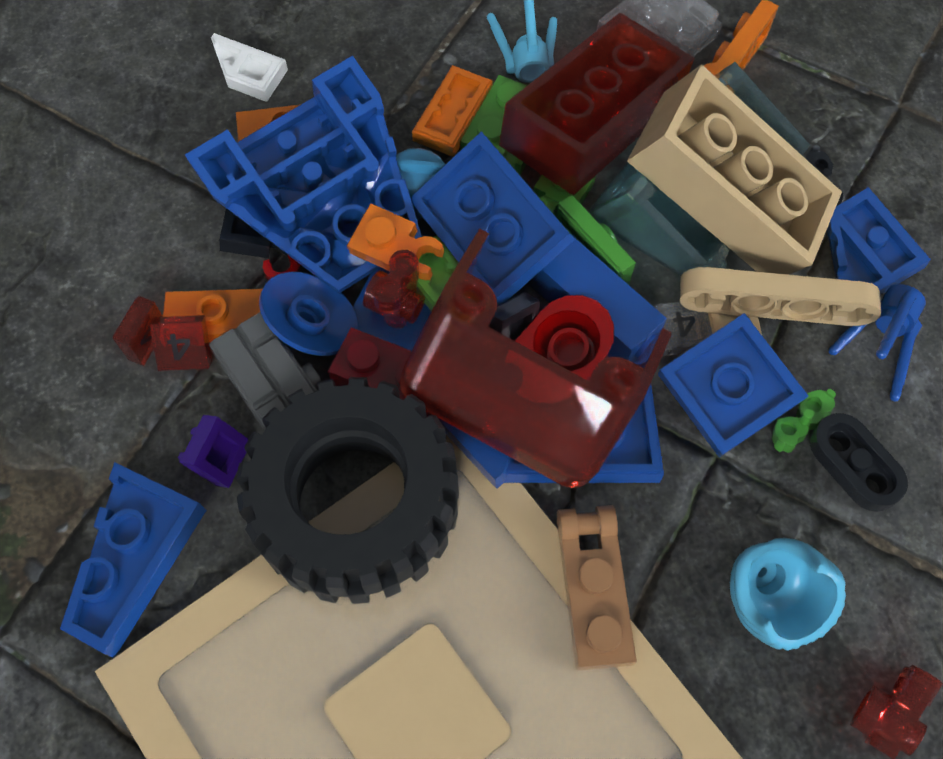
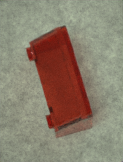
(516, 395)

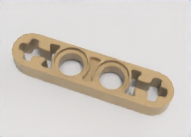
(780, 296)

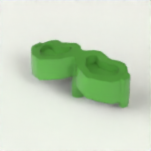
(793, 430)

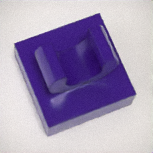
(214, 451)

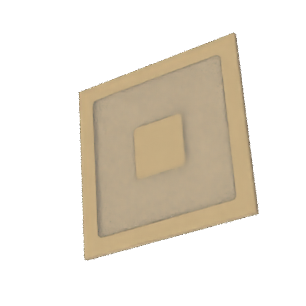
(444, 670)

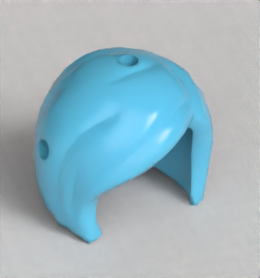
(798, 603)

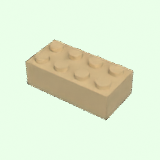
(735, 175)

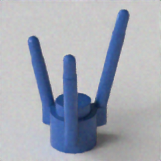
(899, 317)

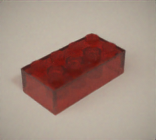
(592, 102)

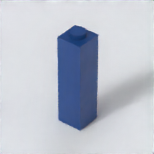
(582, 273)

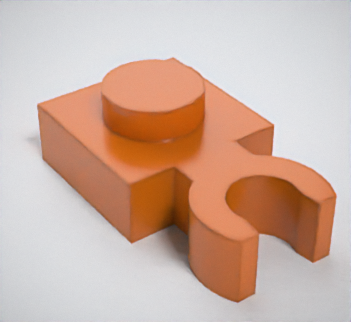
(384, 233)

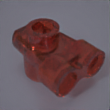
(396, 293)
(894, 719)

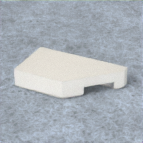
(249, 68)

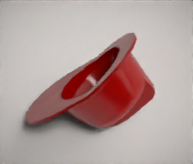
(571, 333)

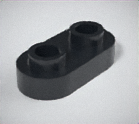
(860, 460)

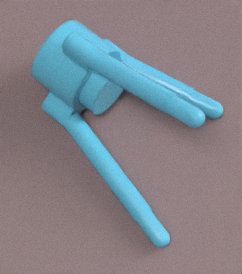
(530, 54)

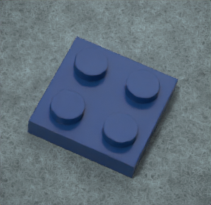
(732, 385)

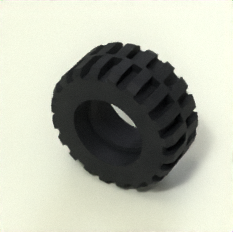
(338, 422)

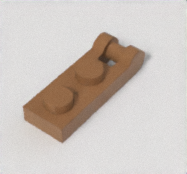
(595, 590)

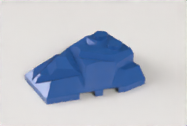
(313, 174)

